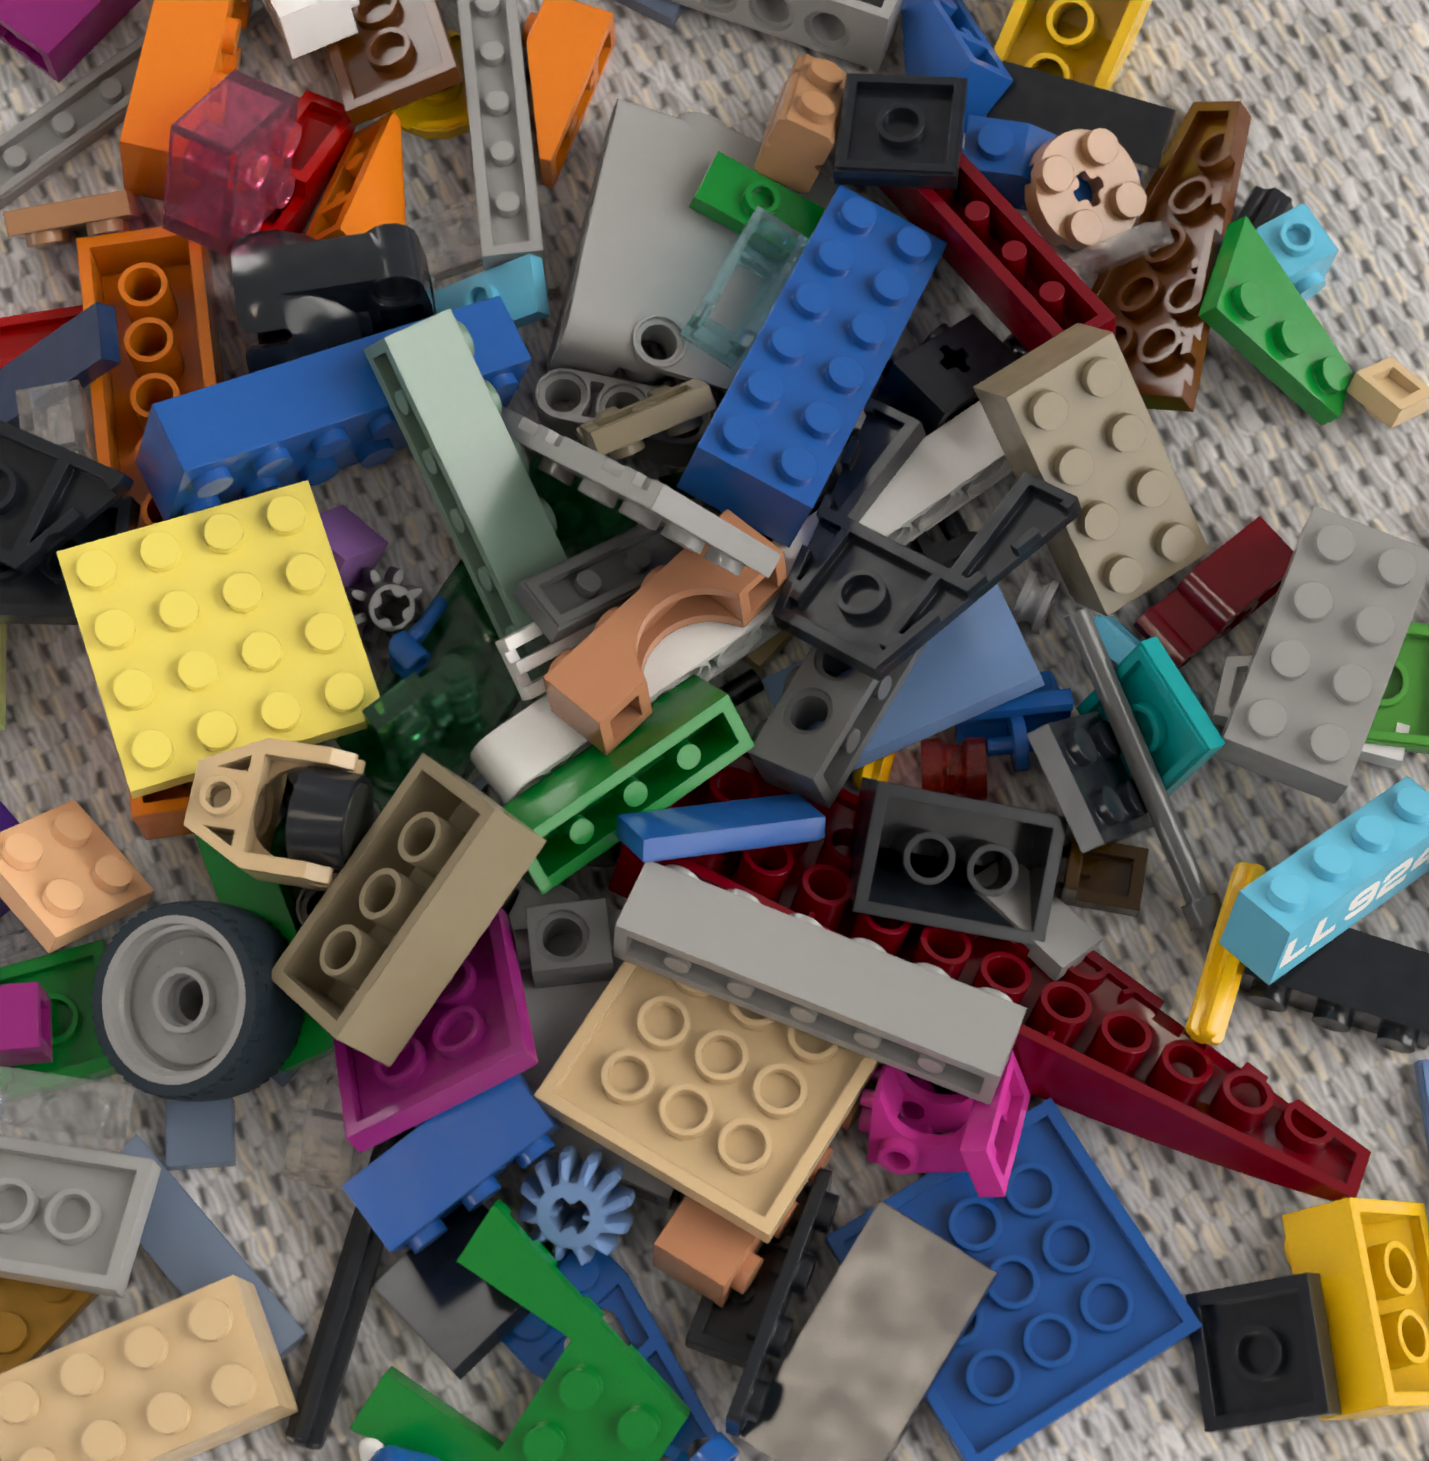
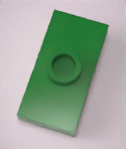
(734, 191)

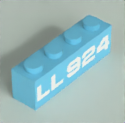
(1331, 882)

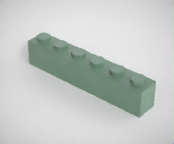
(470, 465)

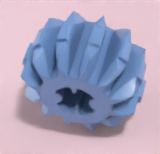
(569, 1182)

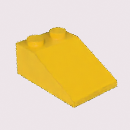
(1072, 37)

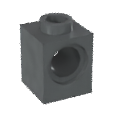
(582, 918)

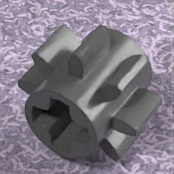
(367, 598)

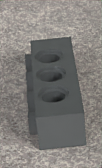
(822, 759)

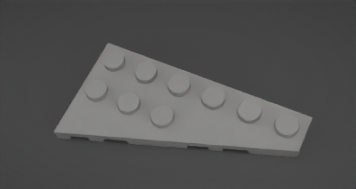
(643, 499)

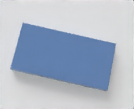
(959, 674)

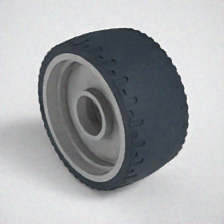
(193, 1002)

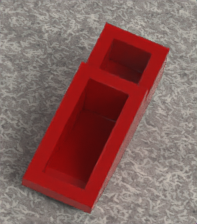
(321, 145)

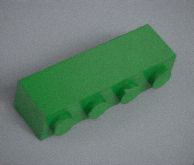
(662, 760)

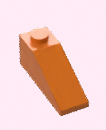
(566, 59)
(365, 184)

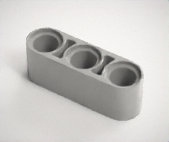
(598, 393)

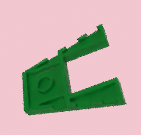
(591, 1407)

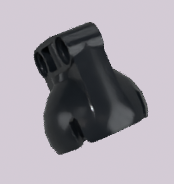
(327, 291)

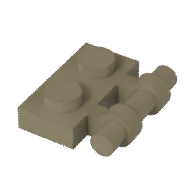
(666, 408)

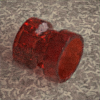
(955, 767)

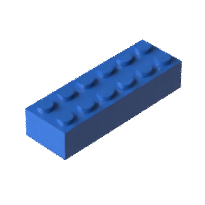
(812, 366)
(298, 419)

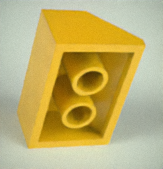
(1374, 1298)

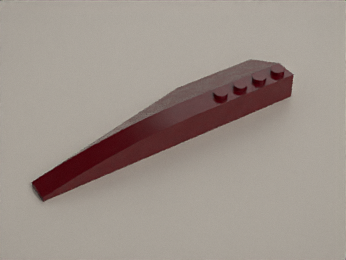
(1084, 1039)

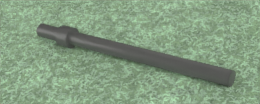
(1201, 907)

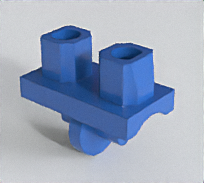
(1009, 723)

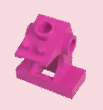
(908, 1111)

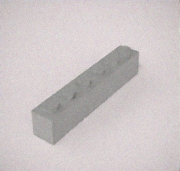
(818, 980)

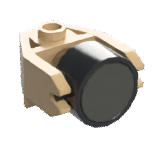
(240, 798)

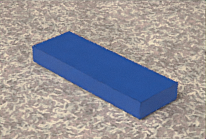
(720, 827)

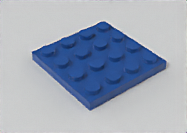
(1072, 1298)

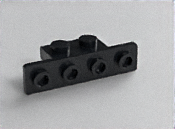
(754, 1322)

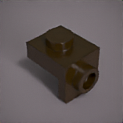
(1103, 878)

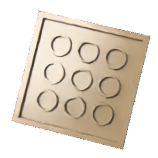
(705, 1094)

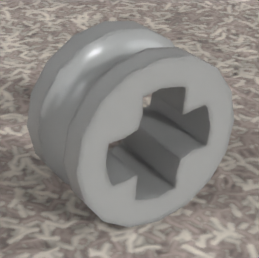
(1035, 601)

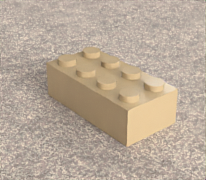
(151, 1384)

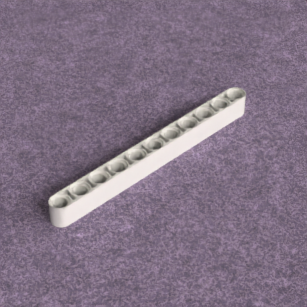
(933, 483)

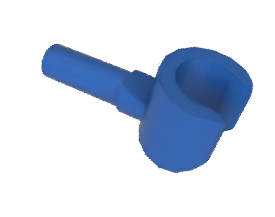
(405, 647)

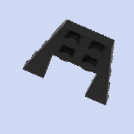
(879, 599)

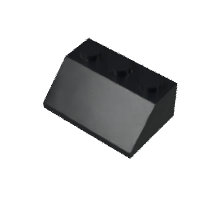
(921, 852)

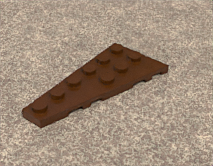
(1163, 291)

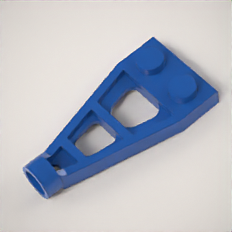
(611, 1289)

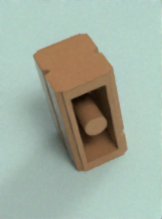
(802, 123)

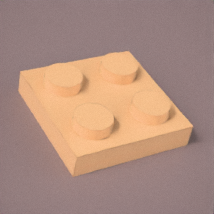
(66, 876)

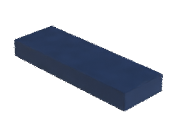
(76, 351)

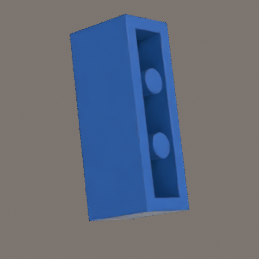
(451, 1163)

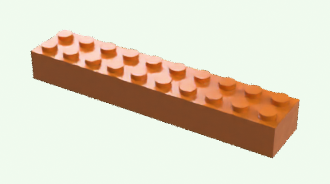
(166, 350)

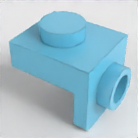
(1300, 248)

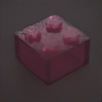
(230, 162)

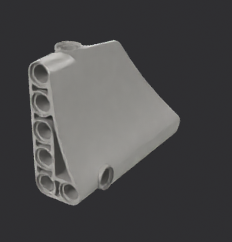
(651, 256)

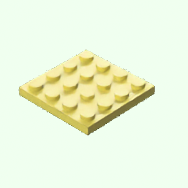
(219, 634)

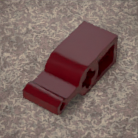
(1218, 593)

